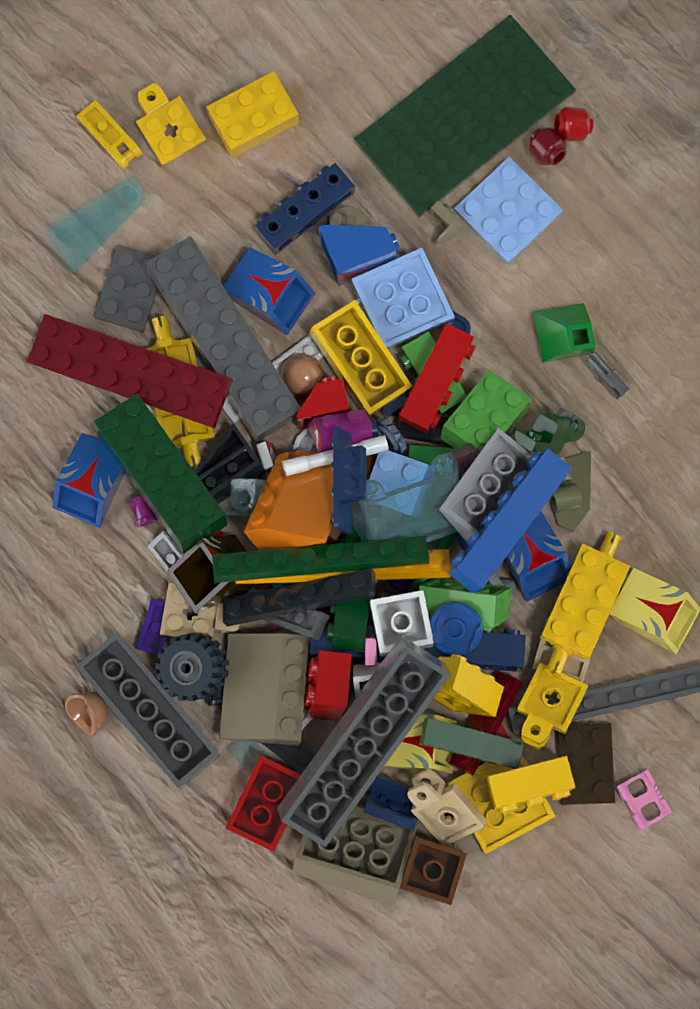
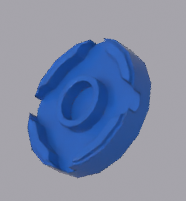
(456, 628)

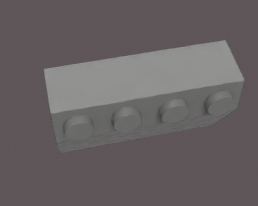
(485, 483)

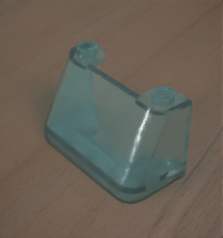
(410, 509)

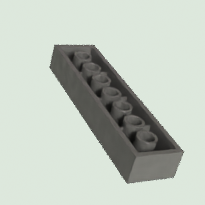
(223, 338)
(363, 741)

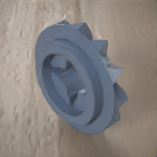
(395, 441)

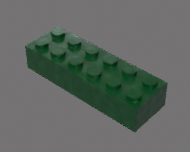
(160, 473)

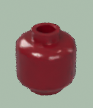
(547, 146)

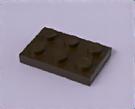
(590, 762)

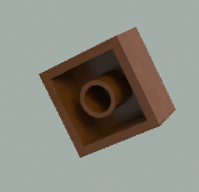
(433, 871)

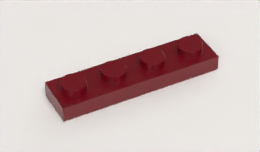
(487, 723)

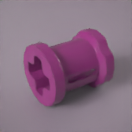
(142, 512)

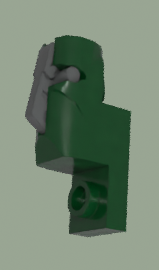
(551, 432)

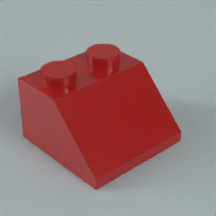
(325, 399)

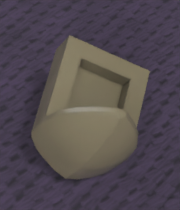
(348, 216)
(446, 217)

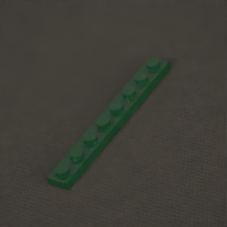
(320, 559)

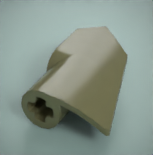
(572, 497)

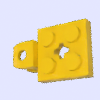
(163, 113)
(544, 716)

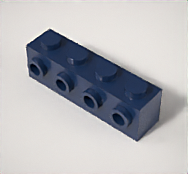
(304, 208)

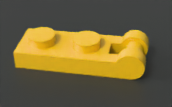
(108, 134)

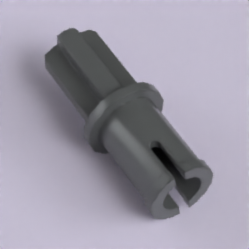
(607, 375)

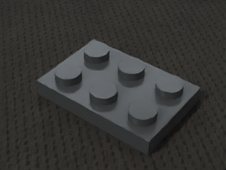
(127, 290)

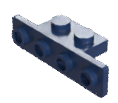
(348, 478)
(390, 802)

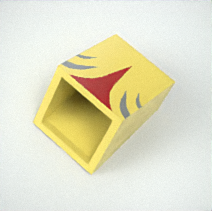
(655, 610)
(417, 757)

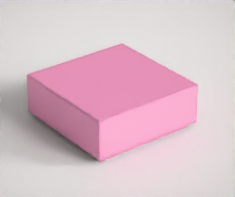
(370, 649)

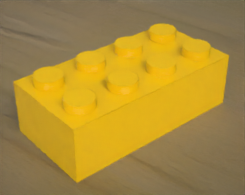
(360, 358)

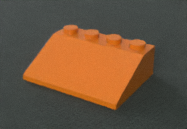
(293, 507)

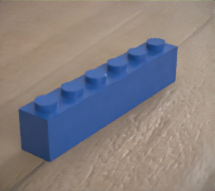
(510, 520)

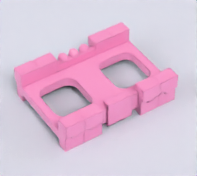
(636, 804)

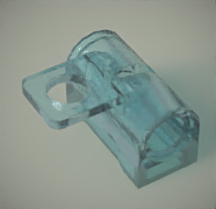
(245, 495)

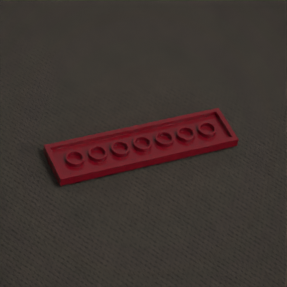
(130, 370)

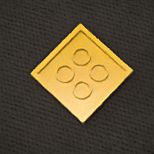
(499, 827)

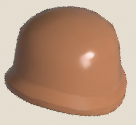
(302, 374)
(87, 711)

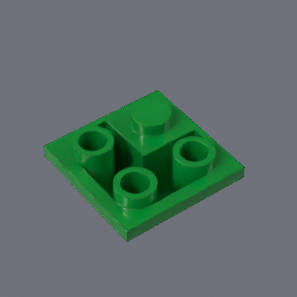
(564, 332)

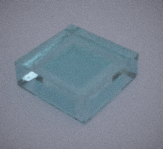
(246, 753)

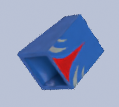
(356, 249)
(269, 290)
(88, 481)
(538, 560)

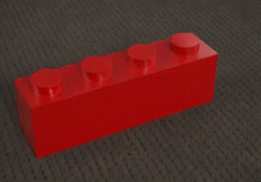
(437, 378)

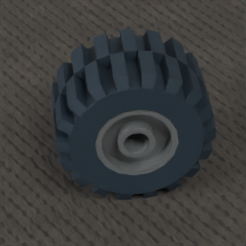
(192, 667)

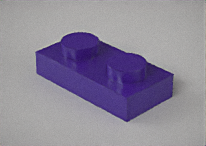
(150, 638)

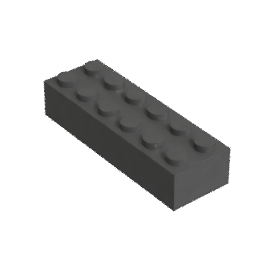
(148, 711)

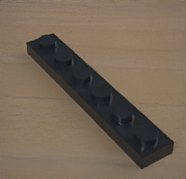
(299, 597)

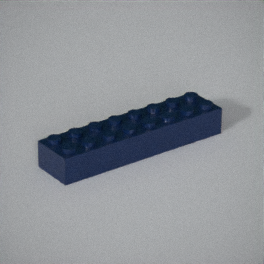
(494, 652)

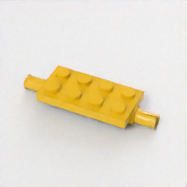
(181, 431)
(584, 603)

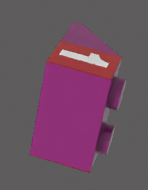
(354, 422)

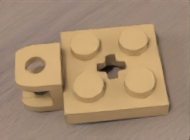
(176, 623)
(436, 800)

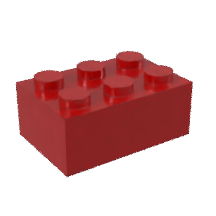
(328, 685)
(256, 811)

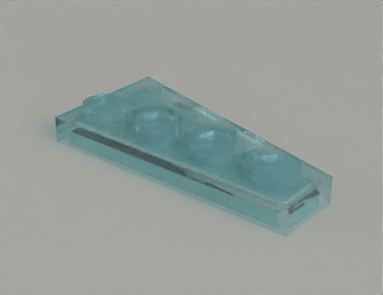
(91, 225)

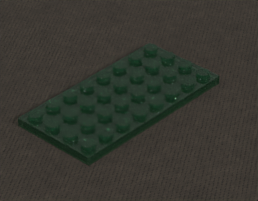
(464, 115)

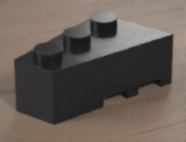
(229, 460)

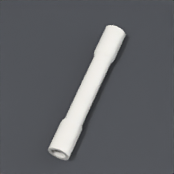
(305, 463)

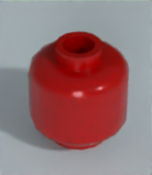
(573, 124)

